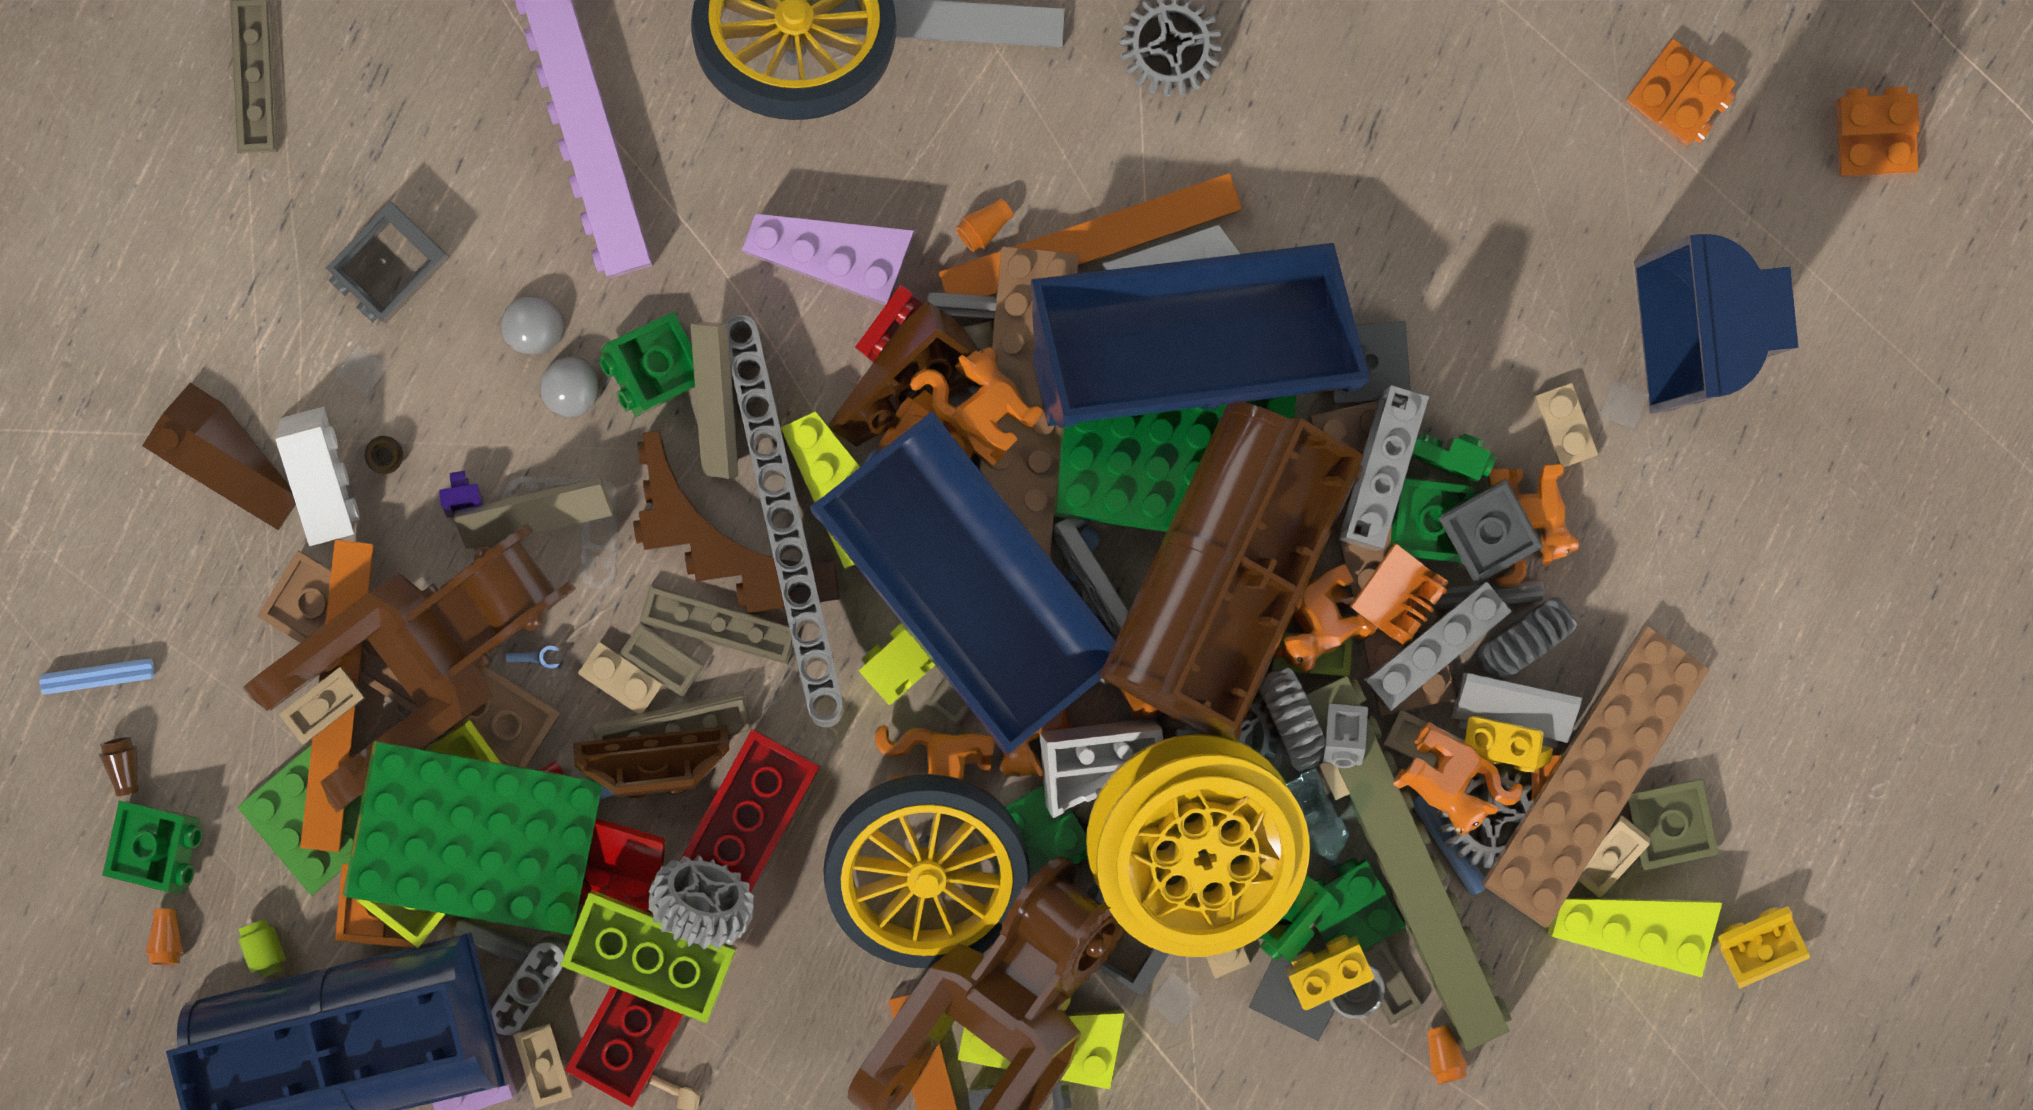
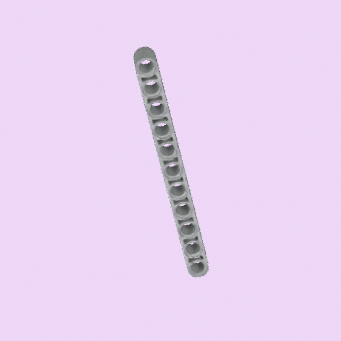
(783, 539)

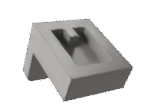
(1345, 735)

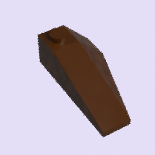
(213, 448)

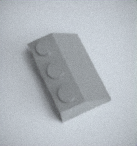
(1517, 705)

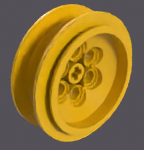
(1148, 805)

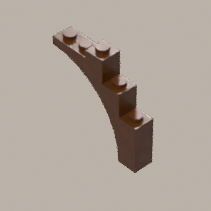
(712, 554)

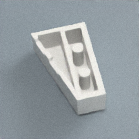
(1199, 245)
(316, 476)
(1085, 757)

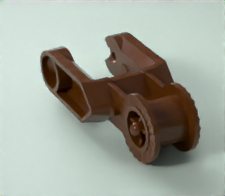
(428, 641)
(1005, 997)

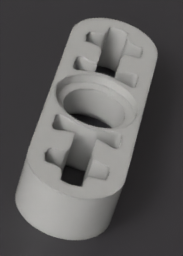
(534, 959)

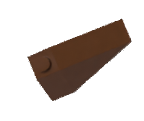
(922, 342)

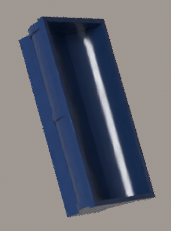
(1709, 319)
(1194, 334)
(967, 582)
(344, 1037)

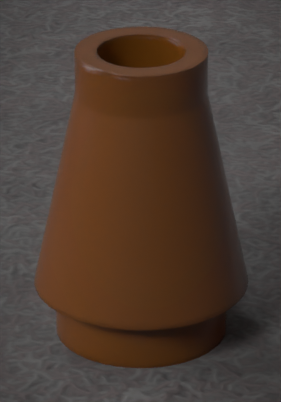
(120, 763)

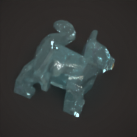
(1324, 827)

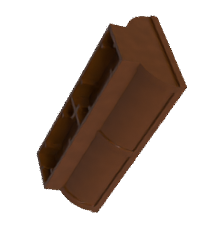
(1232, 568)

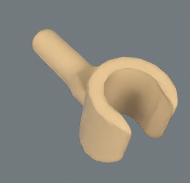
(687, 1097)

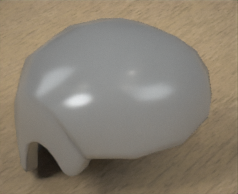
(532, 325)
(569, 386)
(1362, 1000)

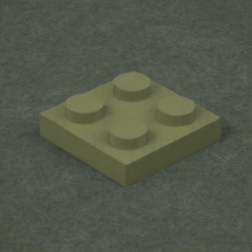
(1676, 822)

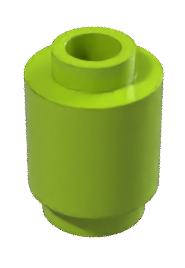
(261, 948)

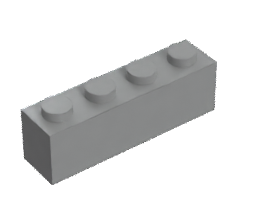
(1437, 646)

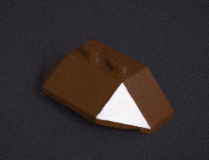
(652, 761)

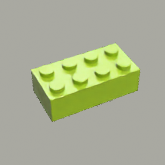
(632, 954)

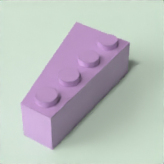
(838, 254)

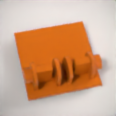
(1399, 595)

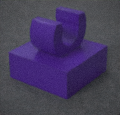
(460, 495)

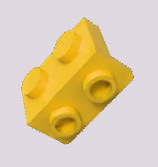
(1508, 743)
(1762, 946)
(1329, 972)

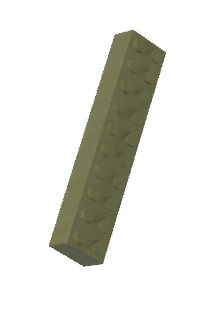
(1416, 880)

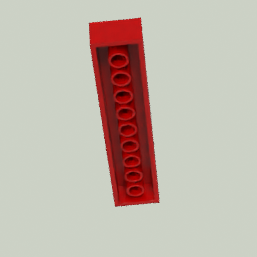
(736, 831)

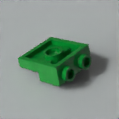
(650, 364)
(1461, 456)
(1416, 520)
(1045, 835)
(152, 847)
(1358, 906)
(1293, 929)

